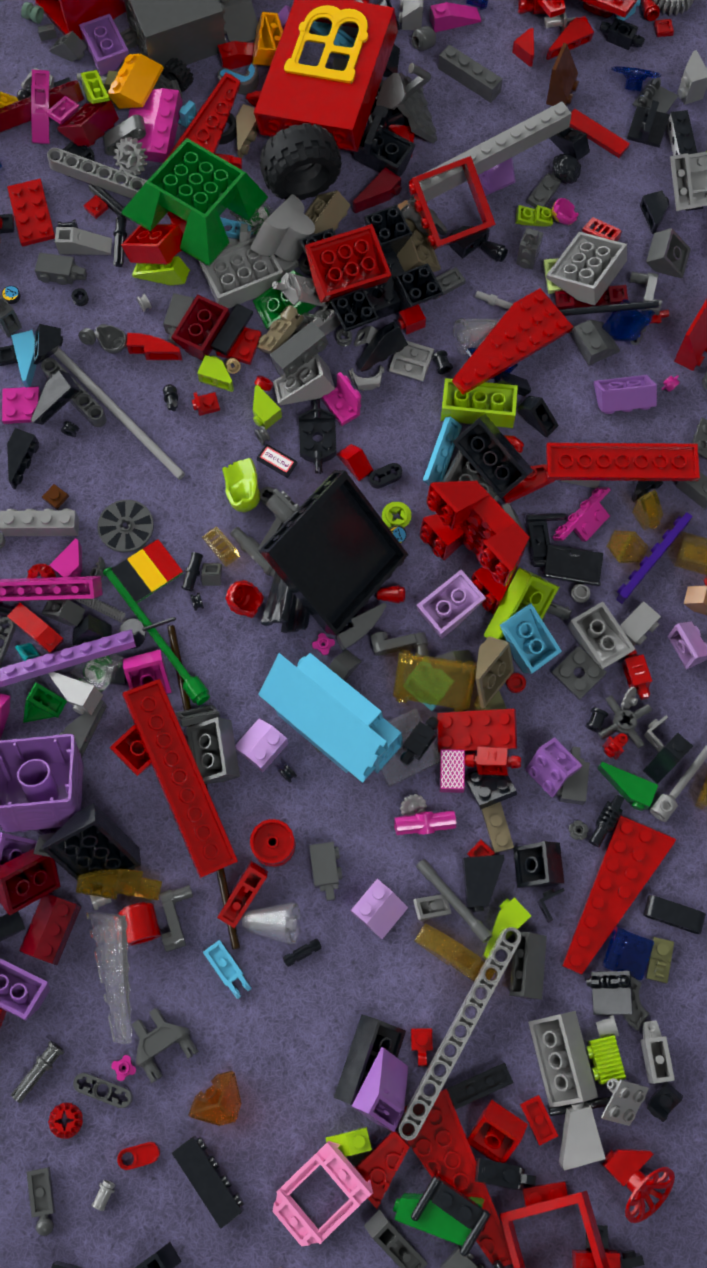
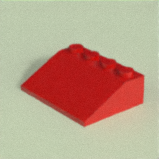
(347, 263)
(694, 342)

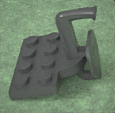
(409, 98)

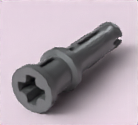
(43, 1064)

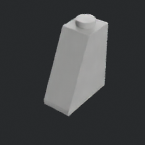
(580, 1138)

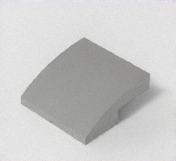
(412, 361)

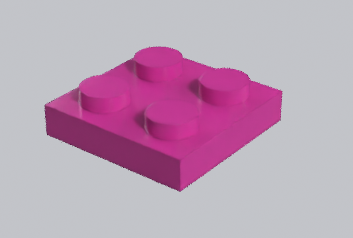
(19, 404)

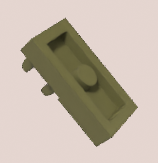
(660, 960)

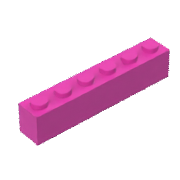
(50, 588)

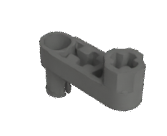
(650, 282)
(383, 645)
(175, 938)

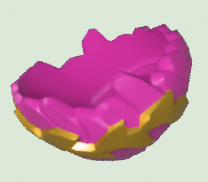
(564, 212)

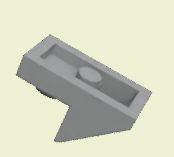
(431, 907)

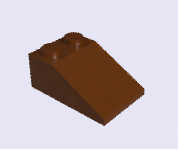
(563, 79)

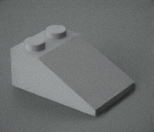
(308, 383)
(594, 628)

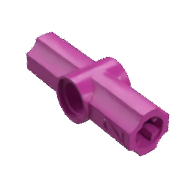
(425, 822)

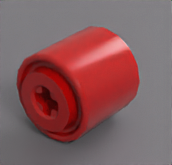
(141, 923)

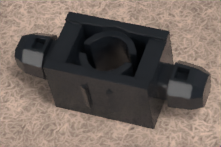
(622, 34)
(419, 741)

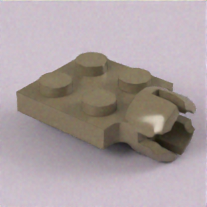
(280, 330)

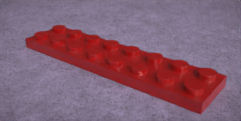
(622, 461)

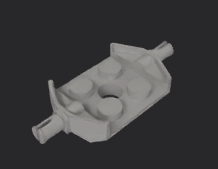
(299, 288)

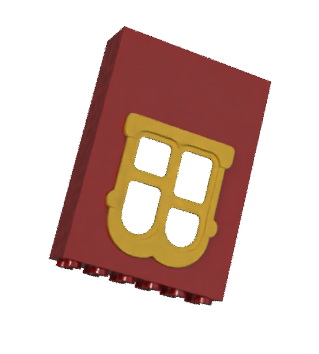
(323, 95)

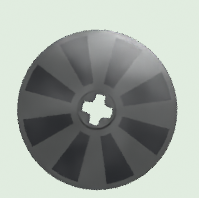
(115, 535)

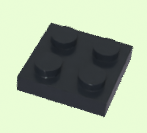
(489, 788)

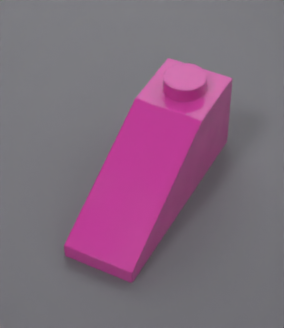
(451, 15)

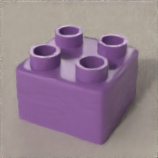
(39, 782)

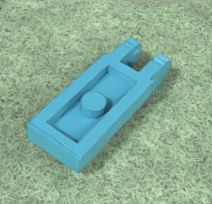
(225, 967)

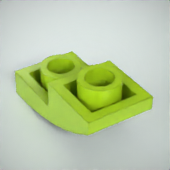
(534, 217)

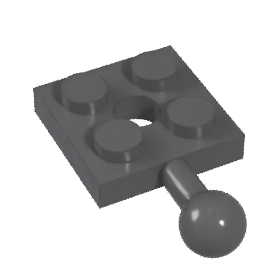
(592, 673)

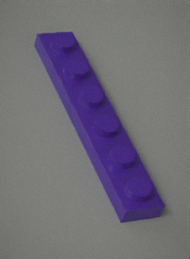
(657, 552)

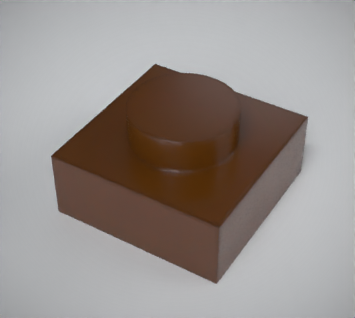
(55, 496)

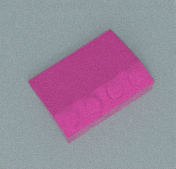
(160, 121)

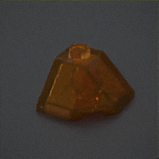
(220, 1101)

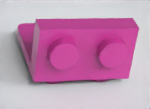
(343, 400)

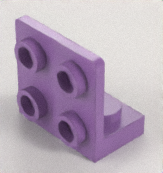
(497, 177)
(552, 766)

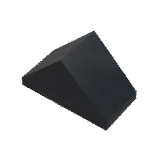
(90, 630)

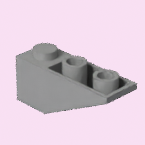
(77, 241)

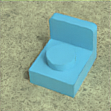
(187, 114)

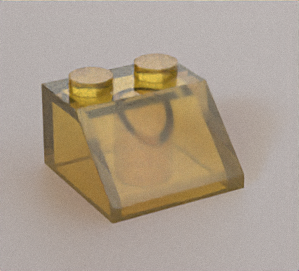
(692, 553)

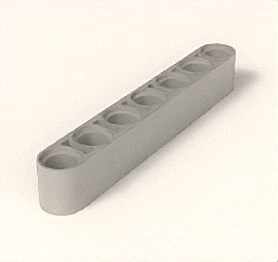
(97, 170)

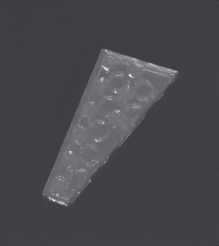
(113, 970)

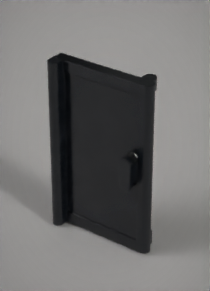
(580, 567)

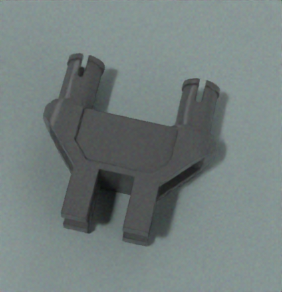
(159, 1040)

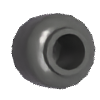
(424, 38)

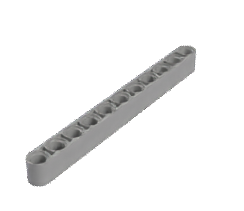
(459, 1042)

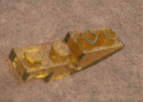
(114, 881)
(451, 952)

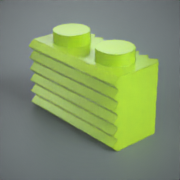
(605, 1059)

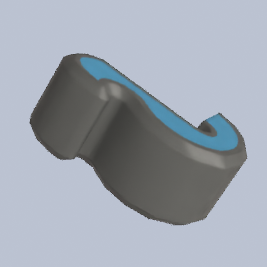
(248, 82)

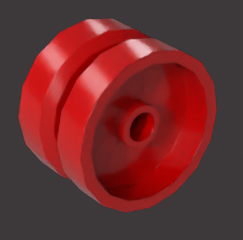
(267, 832)

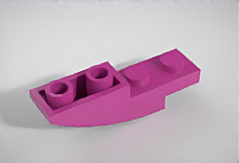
(39, 106)

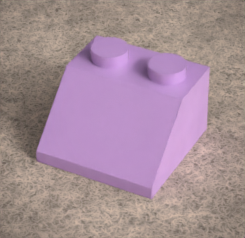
(688, 644)
(261, 744)
(379, 909)

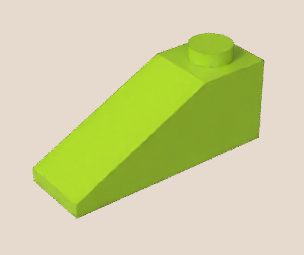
(93, 87)
(170, 274)
(511, 915)

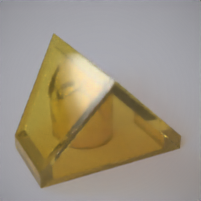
(627, 546)

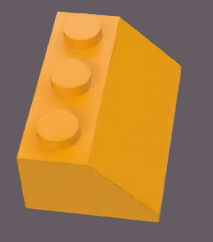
(134, 81)

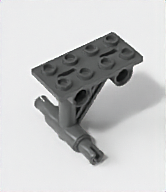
(283, 509)

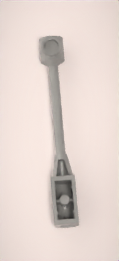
(666, 804)

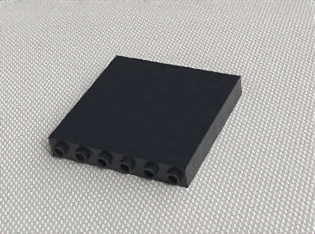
(334, 552)

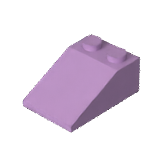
(450, 603)

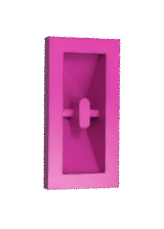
(62, 110)

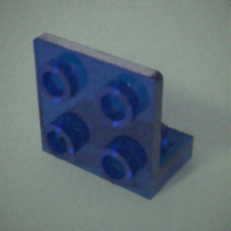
(627, 324)
(628, 953)

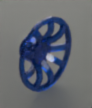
(635, 80)

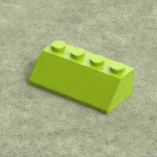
(492, 399)
(524, 589)

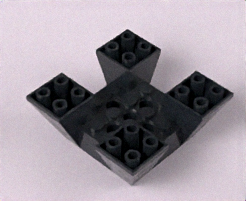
(401, 289)

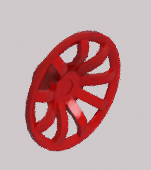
(642, 1187)

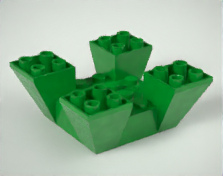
(198, 190)

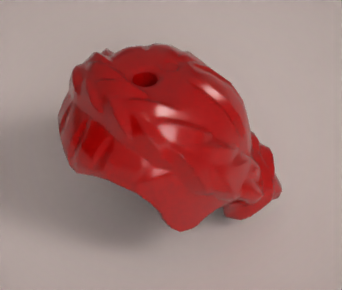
(244, 598)

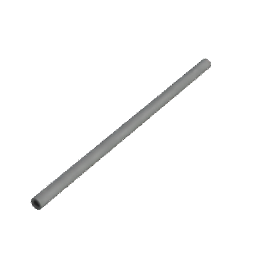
(172, 467)

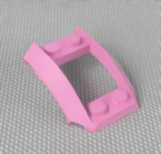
(346, 1178)

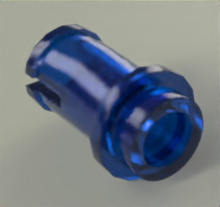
(482, 4)

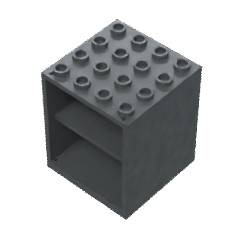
(177, 28)

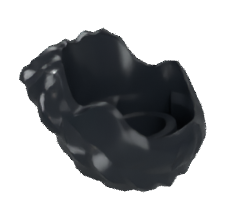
(566, 168)

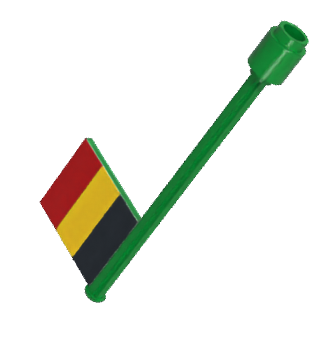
(138, 579)

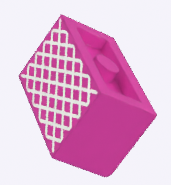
(452, 771)

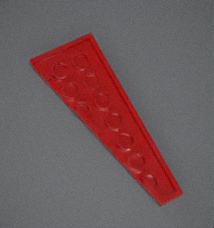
(211, 119)
(624, 871)
(447, 1154)

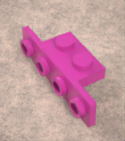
(586, 518)

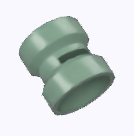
(32, 12)

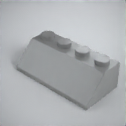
(563, 1059)

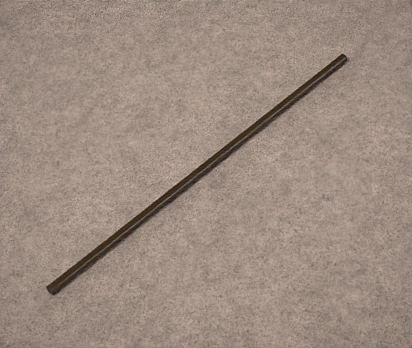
(187, 706)

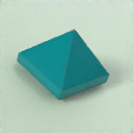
(27, 651)

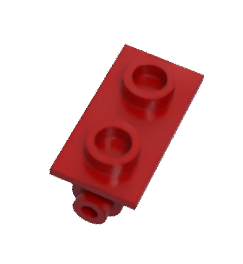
(614, 746)

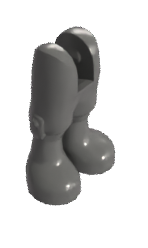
(410, 213)

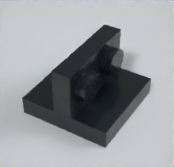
(648, 125)

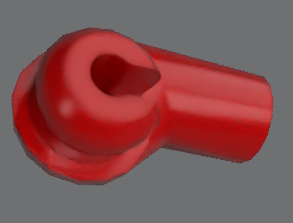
(517, 443)

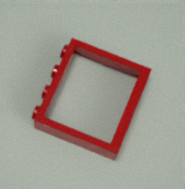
(476, 190)
(587, 1214)

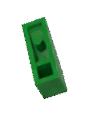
(631, 787)

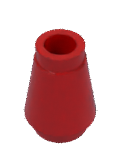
(650, 9)
(392, 594)

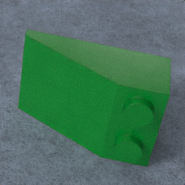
(273, 302)

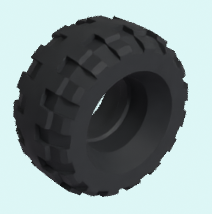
(300, 161)

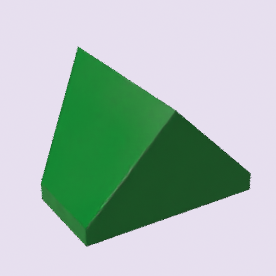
(42, 704)

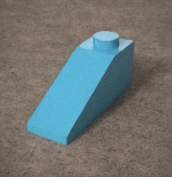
(24, 351)

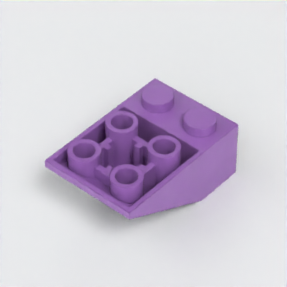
(384, 1091)

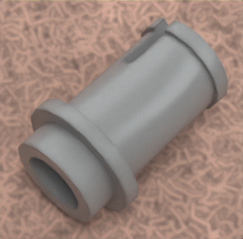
(103, 1195)

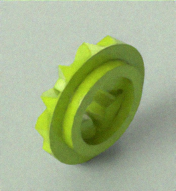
(394, 508)

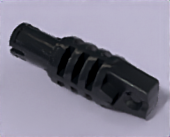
(607, 820)

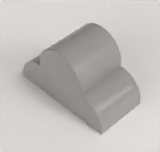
(283, 230)

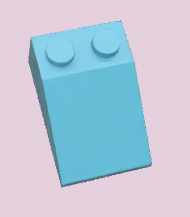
(529, 639)

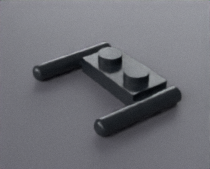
(539, 535)
(457, 1206)

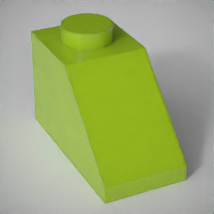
(215, 373)
(265, 410)
(352, 1142)

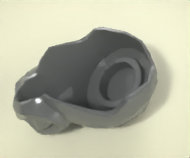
(111, 338)

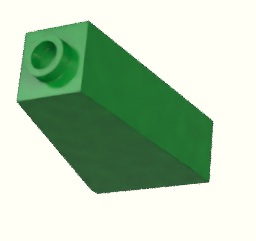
(433, 1219)

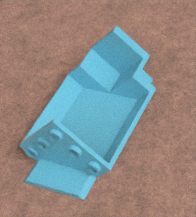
(331, 715)

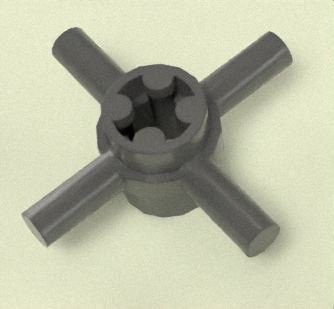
(631, 719)

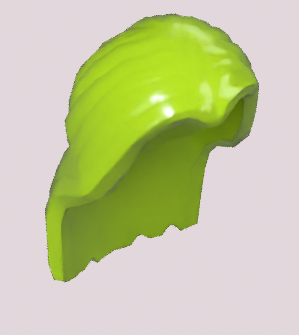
(242, 485)

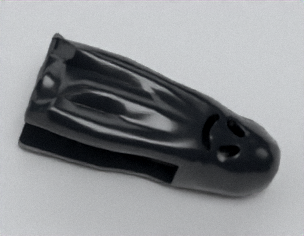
(284, 608)

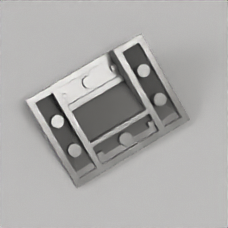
(689, 180)

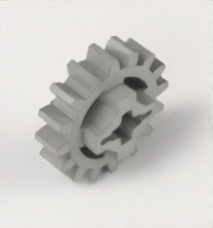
(130, 156)

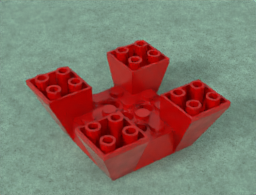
(474, 518)

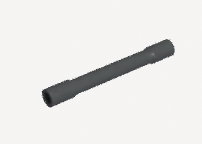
(476, 925)

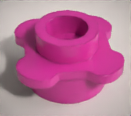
(670, 383)
(323, 639)
(117, 1066)

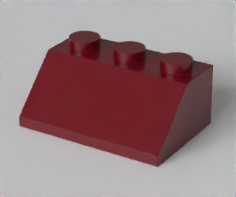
(89, 123)
(200, 326)
(26, 880)
(50, 929)

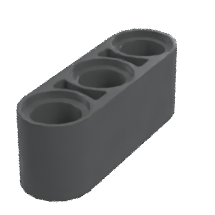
(131, 127)

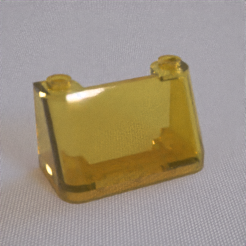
(434, 681)

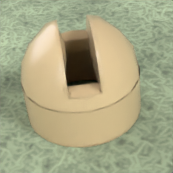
(235, 369)

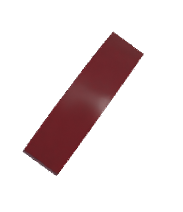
(613, 295)

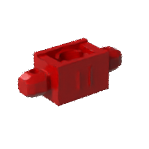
(637, 674)
(492, 761)

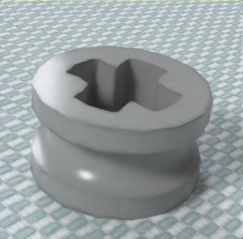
(144, 302)

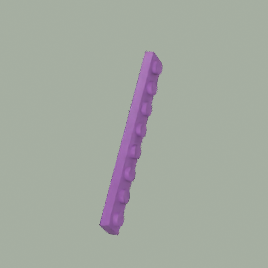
(67, 657)

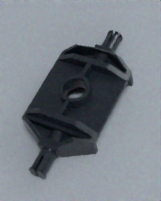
(317, 423)

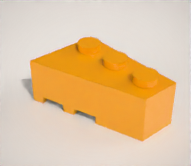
(266, 38)

